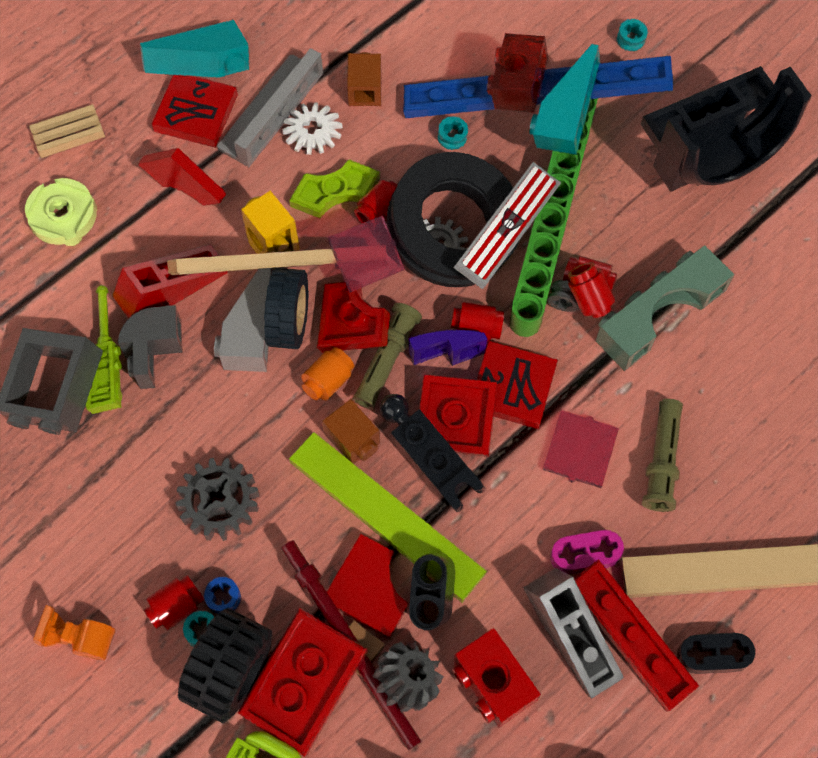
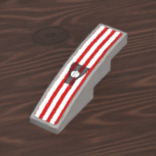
(507, 225)

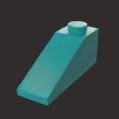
(201, 52)
(565, 108)

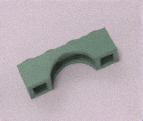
(694, 282)

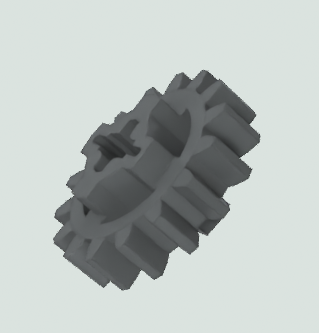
(206, 488)

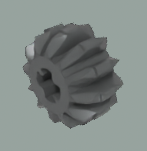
(408, 676)

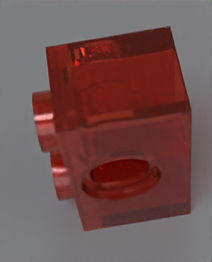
(518, 72)

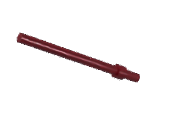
(309, 578)

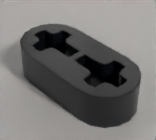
(715, 643)

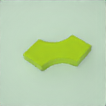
(321, 192)

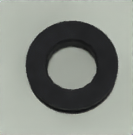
(433, 174)

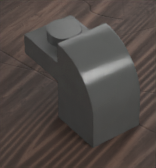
(150, 334)

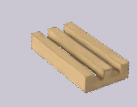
(66, 126)

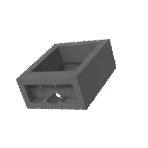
(75, 389)

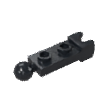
(429, 450)

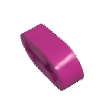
(585, 543)

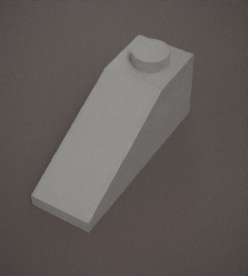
(242, 335)

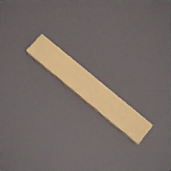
(250, 261)
(720, 571)

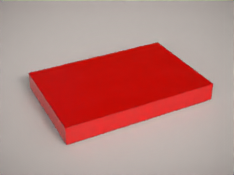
(303, 681)

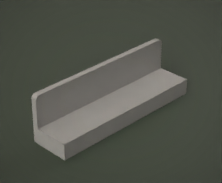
(271, 106)

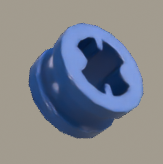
(217, 583)

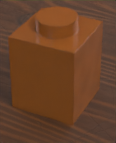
(364, 79)
(352, 432)

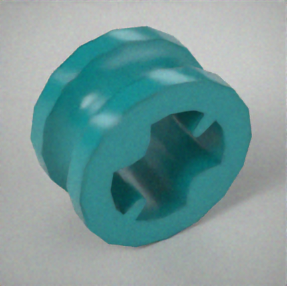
(635, 26)
(446, 127)
(191, 620)

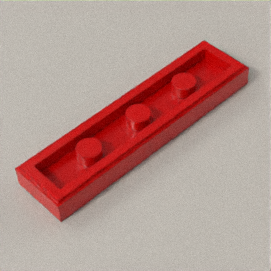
(634, 637)

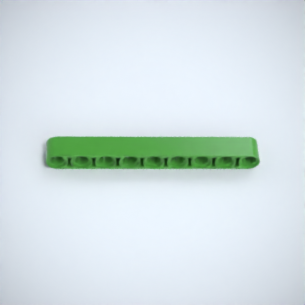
(548, 238)

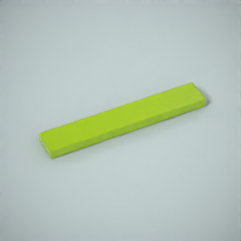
(383, 512)

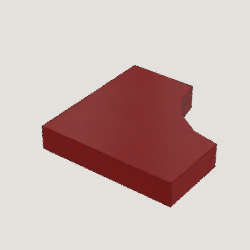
(178, 171)
(349, 321)
(365, 589)

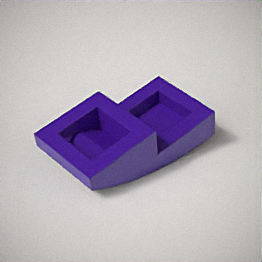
(458, 344)

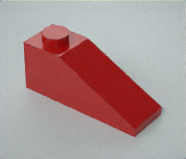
(151, 286)

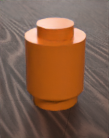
(327, 374)

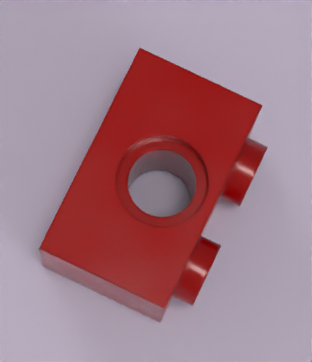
(492, 654)

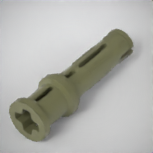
(399, 330)
(663, 469)

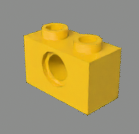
(269, 225)

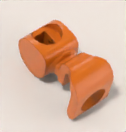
(87, 639)

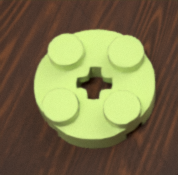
(66, 228)

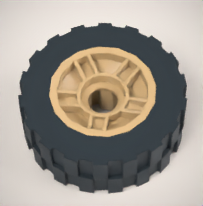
(286, 308)

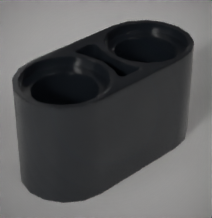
(426, 589)

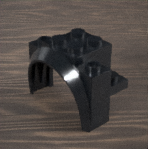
(709, 139)

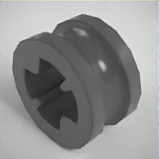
(562, 297)

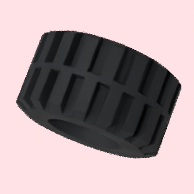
(224, 665)

